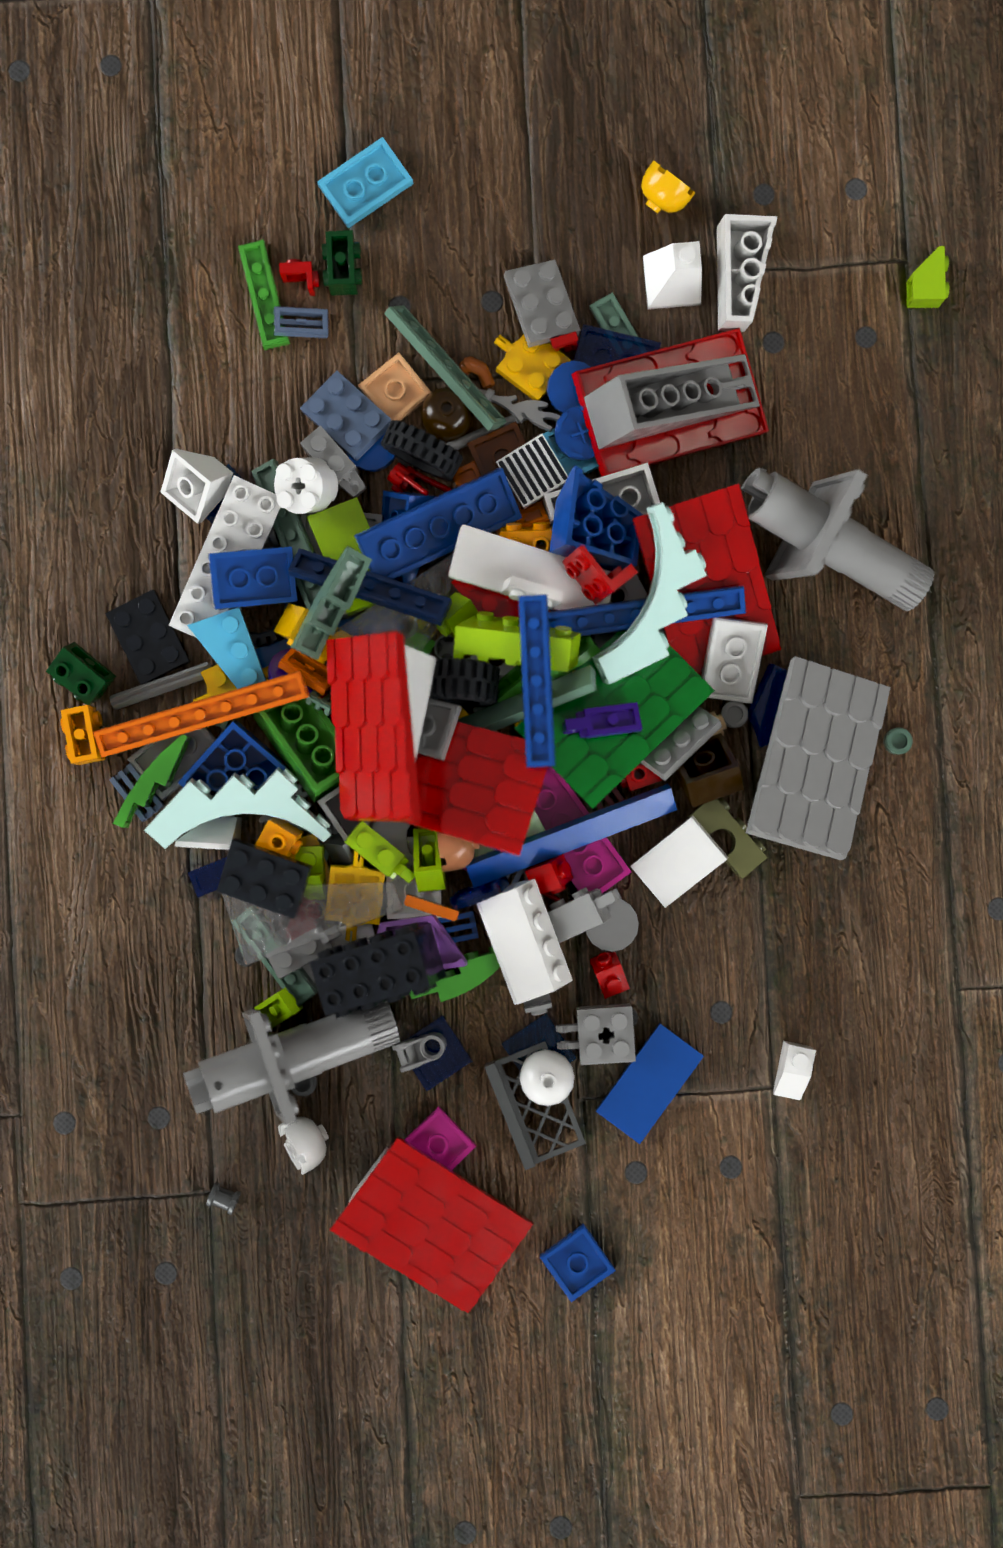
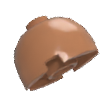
(455, 852)

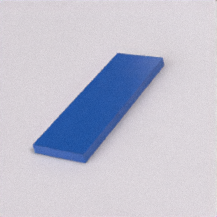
(434, 525)

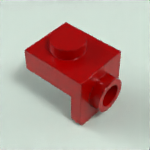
(298, 271)
(609, 974)

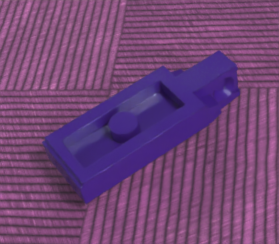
(604, 721)

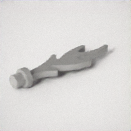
(528, 408)

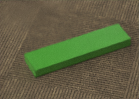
(262, 291)

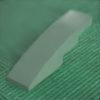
(331, 602)

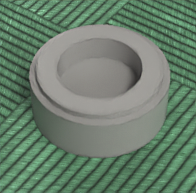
(734, 714)

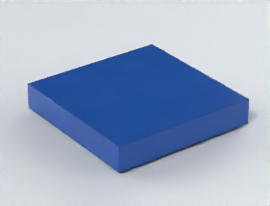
(577, 1262)

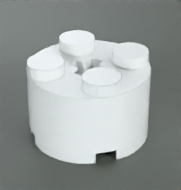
(305, 485)

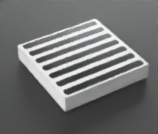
(533, 471)

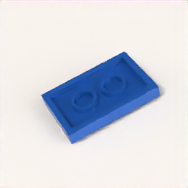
(252, 577)

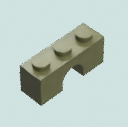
(744, 852)

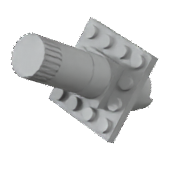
(821, 533)
(285, 1058)

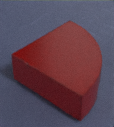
(567, 341)

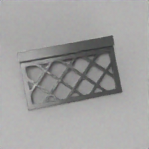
(515, 1119)

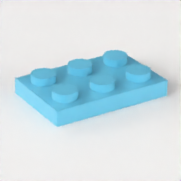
(365, 182)

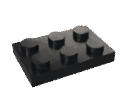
(147, 637)
(264, 878)

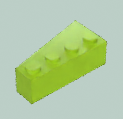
(500, 639)

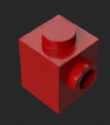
(639, 778)
(551, 874)

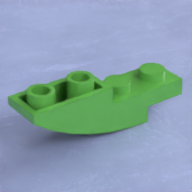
(477, 971)

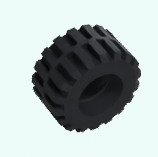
(465, 682)

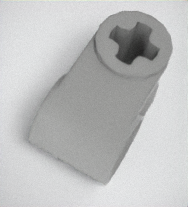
(415, 1053)

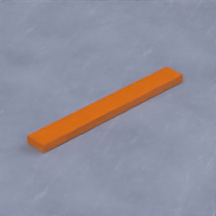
(201, 713)

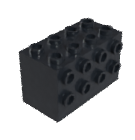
(377, 969)

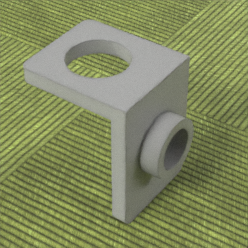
(538, 1005)

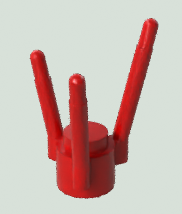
(405, 478)

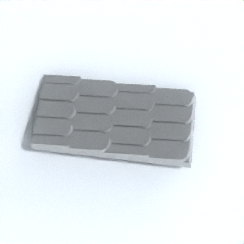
(818, 759)

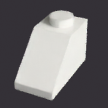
(794, 1070)

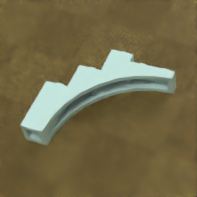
(664, 605)
(273, 798)

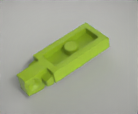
(379, 852)

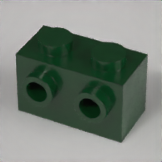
(341, 255)
(80, 674)

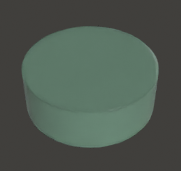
(898, 741)

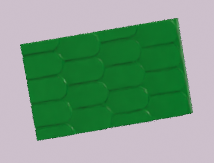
(665, 698)

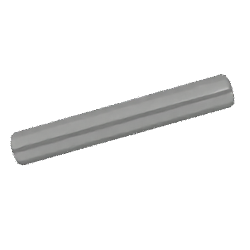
(158, 686)

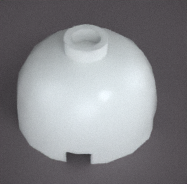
(547, 1077)
(304, 1143)

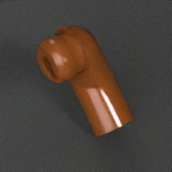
(480, 368)

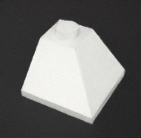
(673, 276)
(195, 483)
(212, 834)

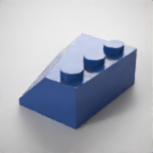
(595, 519)
(234, 752)

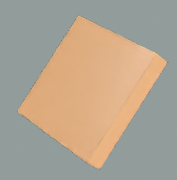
(395, 388)

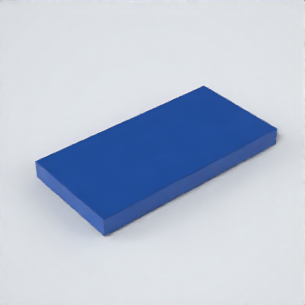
(649, 1083)

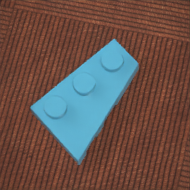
(231, 646)

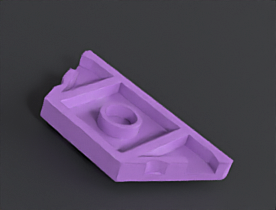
(448, 950)

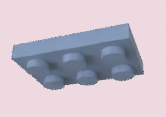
(346, 415)

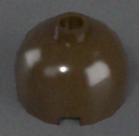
(446, 415)

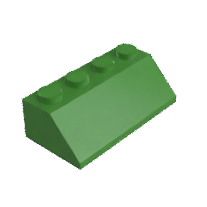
(305, 743)

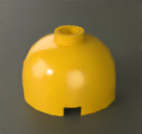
(664, 190)

